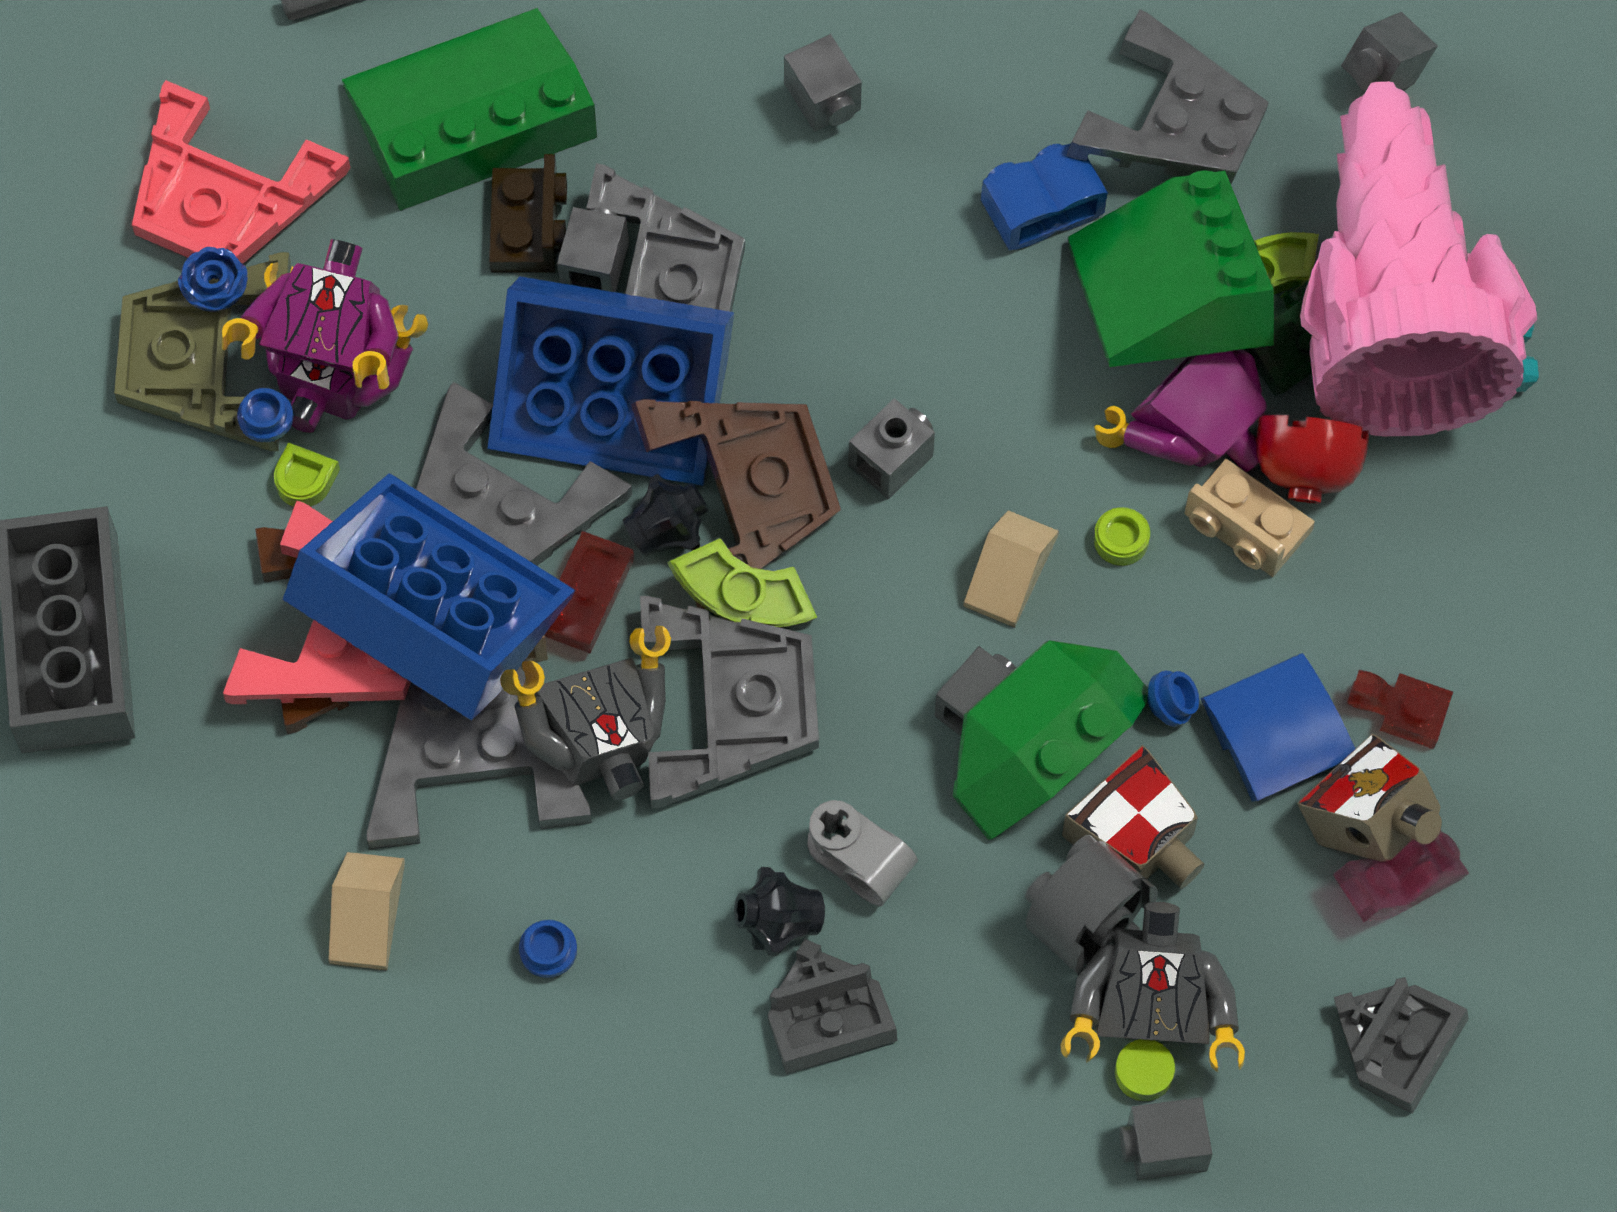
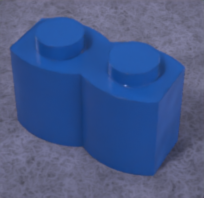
(1042, 196)

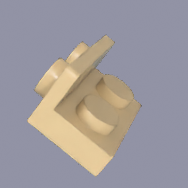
(1247, 518)

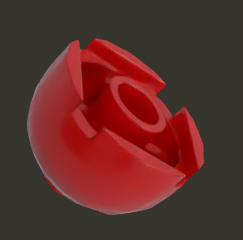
(1311, 455)

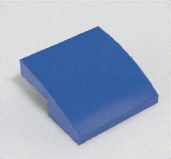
(1278, 726)

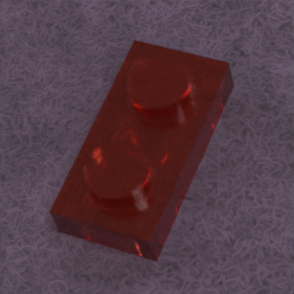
(597, 574)

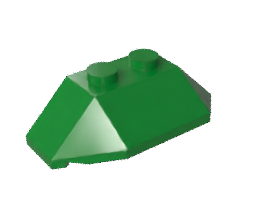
(1042, 730)

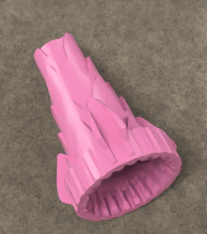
(1396, 308)

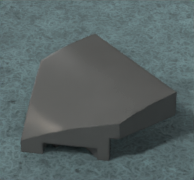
(827, 1010)
(1399, 1039)

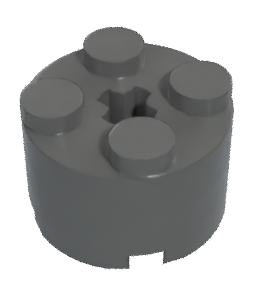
(1086, 902)

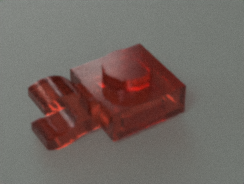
(1410, 708)

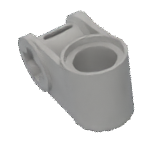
(865, 858)

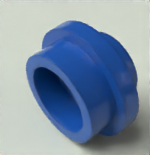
(265, 415)
(1172, 697)
(548, 948)

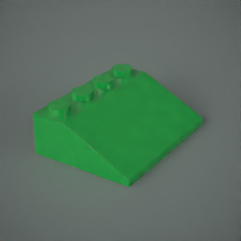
(472, 107)
(1175, 274)

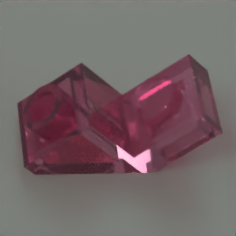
(1393, 886)

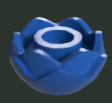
(208, 265)

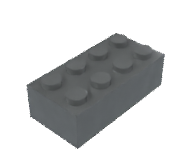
(64, 630)

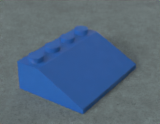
(585, 355)
(426, 594)

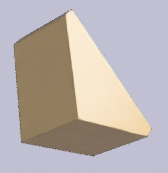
(1009, 567)
(364, 910)

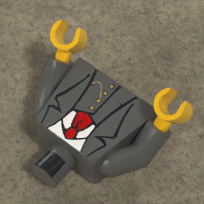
(595, 719)
(1155, 989)

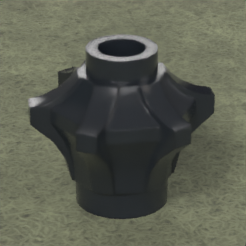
(667, 517)
(778, 911)

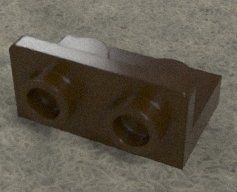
(525, 218)

